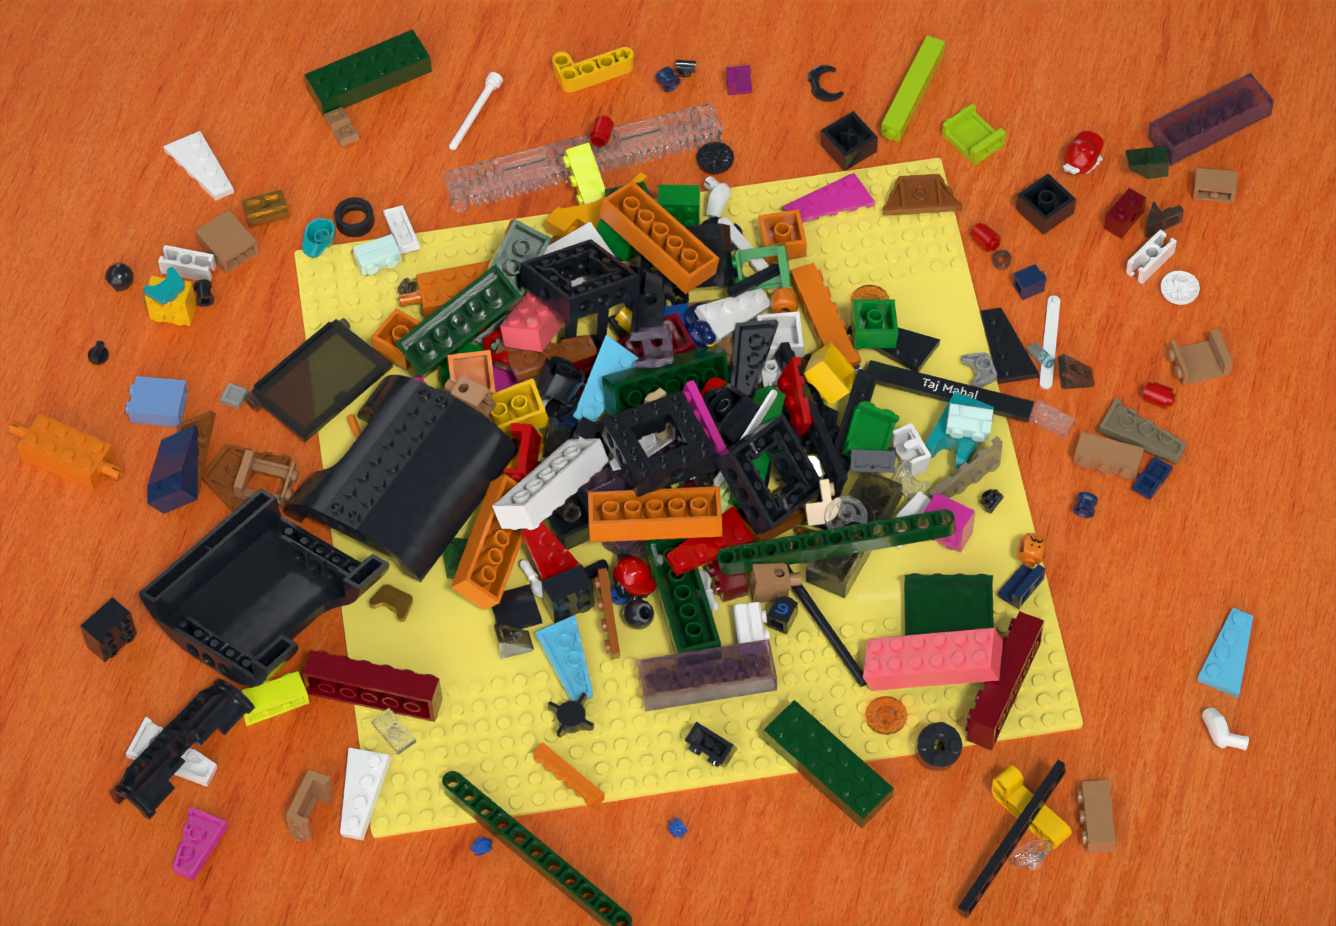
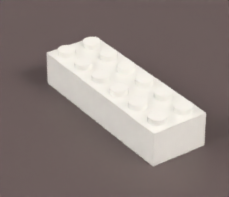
(550, 484)

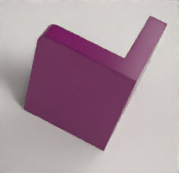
(738, 80)

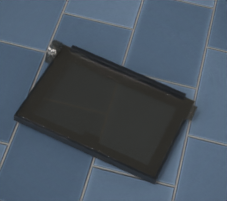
(318, 379)

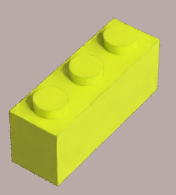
(584, 174)
(275, 697)

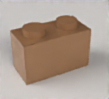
(1215, 185)

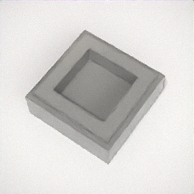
(233, 396)

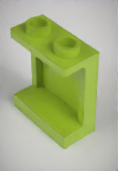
(972, 135)

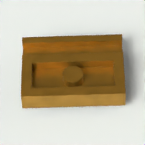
(265, 208)

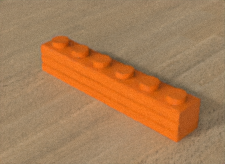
(569, 775)

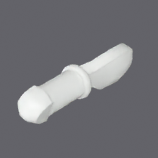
(532, 576)
(714, 605)

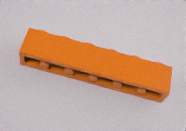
(822, 312)

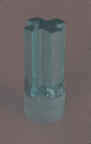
(1041, 355)

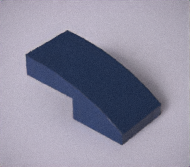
(1153, 478)

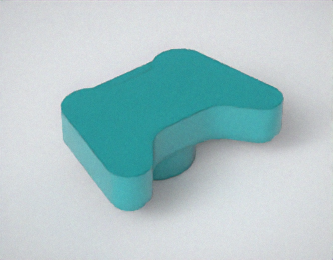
(167, 289)

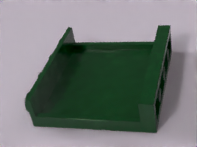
(947, 603)

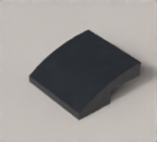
(517, 608)

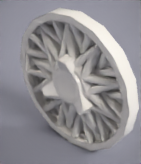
(1180, 287)

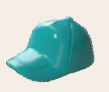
(317, 236)

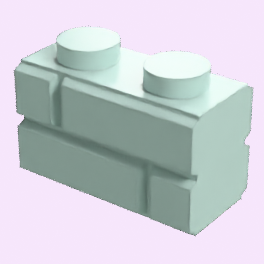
(377, 255)
(969, 422)

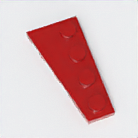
(702, 550)

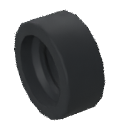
(354, 204)

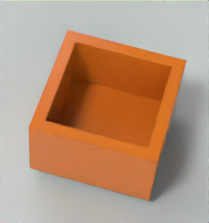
(474, 366)

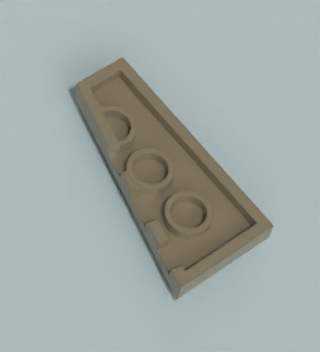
(1132, 429)
(985, 462)

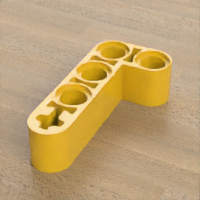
(592, 70)
(1011, 794)

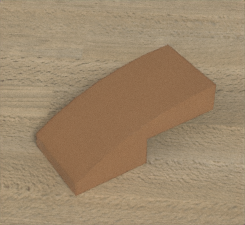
(341, 127)

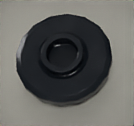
(715, 158)
(561, 411)

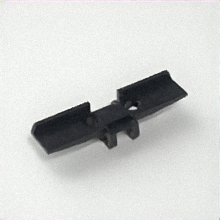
(649, 309)

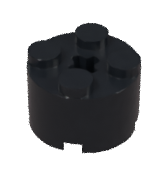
(559, 380)
(940, 734)

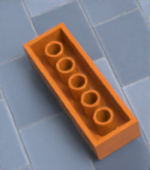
(659, 237)
(655, 515)
(488, 552)

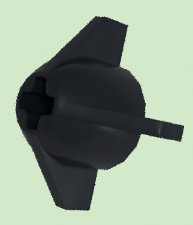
(571, 716)

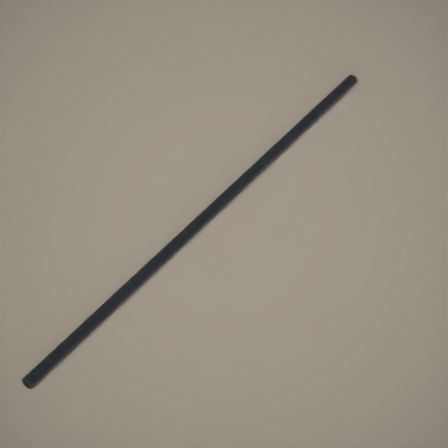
(799, 590)

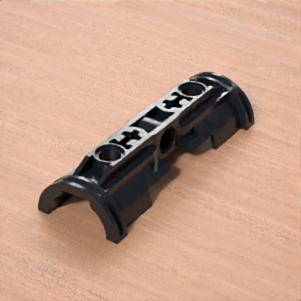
(147, 778)

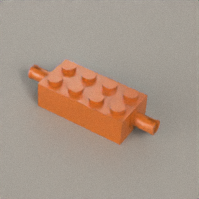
(440, 286)
(66, 451)

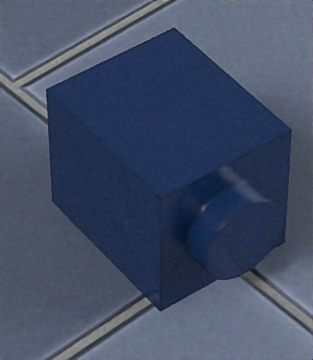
(1029, 282)

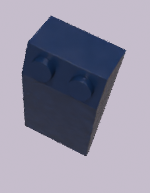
(175, 472)

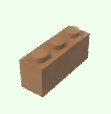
(1108, 456)
(1096, 816)

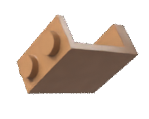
(1201, 360)

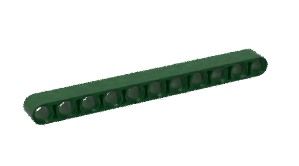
(845, 535)
(530, 845)

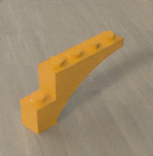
(566, 220)

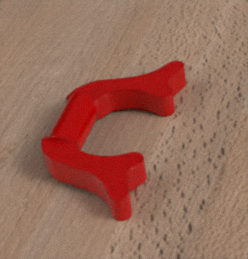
(487, 345)

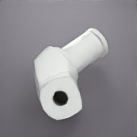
(718, 198)
(1219, 731)

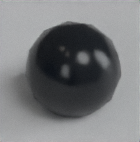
(119, 276)
(638, 614)

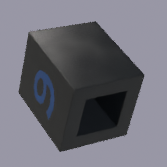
(782, 614)

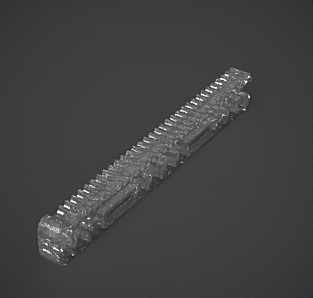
(545, 163)

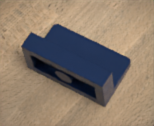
(1022, 585)

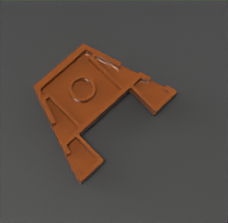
(224, 469)

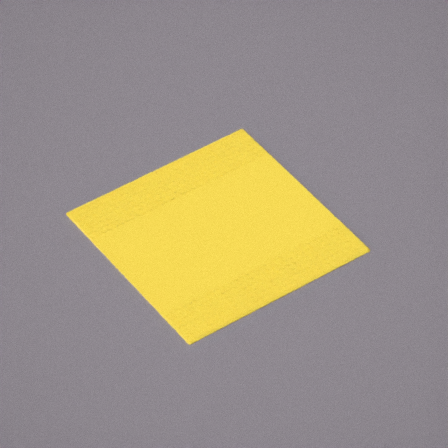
(499, 708)

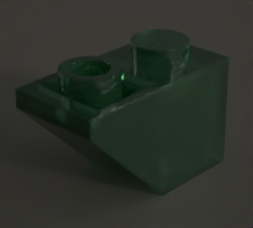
(1149, 162)

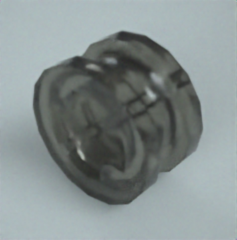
(1004, 254)
(407, 286)

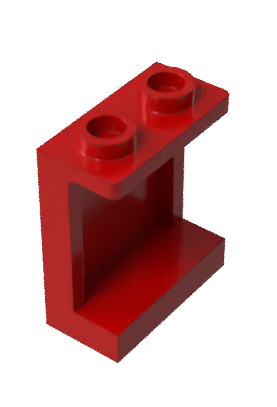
(529, 450)

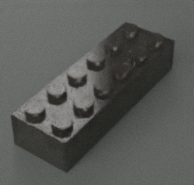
(880, 499)

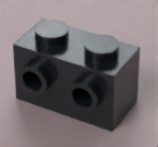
(710, 744)

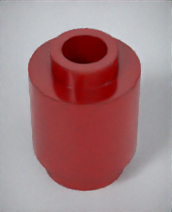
(601, 130)
(985, 237)
(1159, 394)

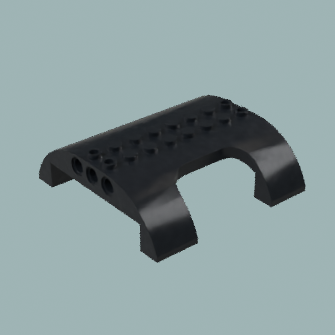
(408, 474)
(253, 590)

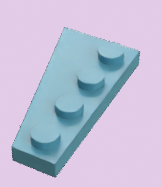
(610, 359)
(565, 653)
(1227, 658)

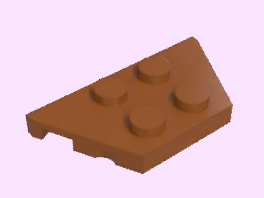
(921, 195)

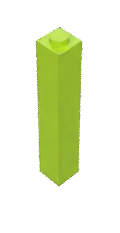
(913, 88)

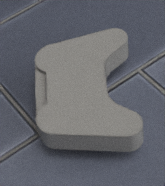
(982, 367)

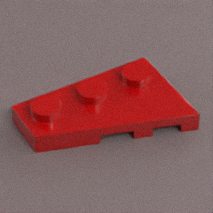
(797, 405)
(547, 552)

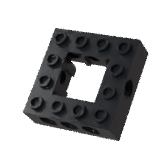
(552, 273)
(791, 462)
(651, 474)

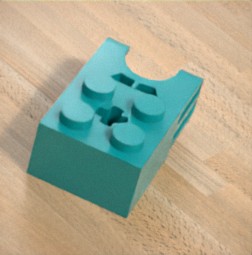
(964, 446)

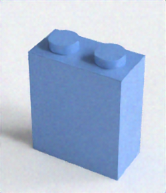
(157, 401)

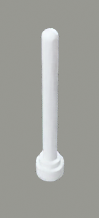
(492, 83)

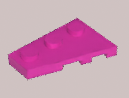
(198, 842)

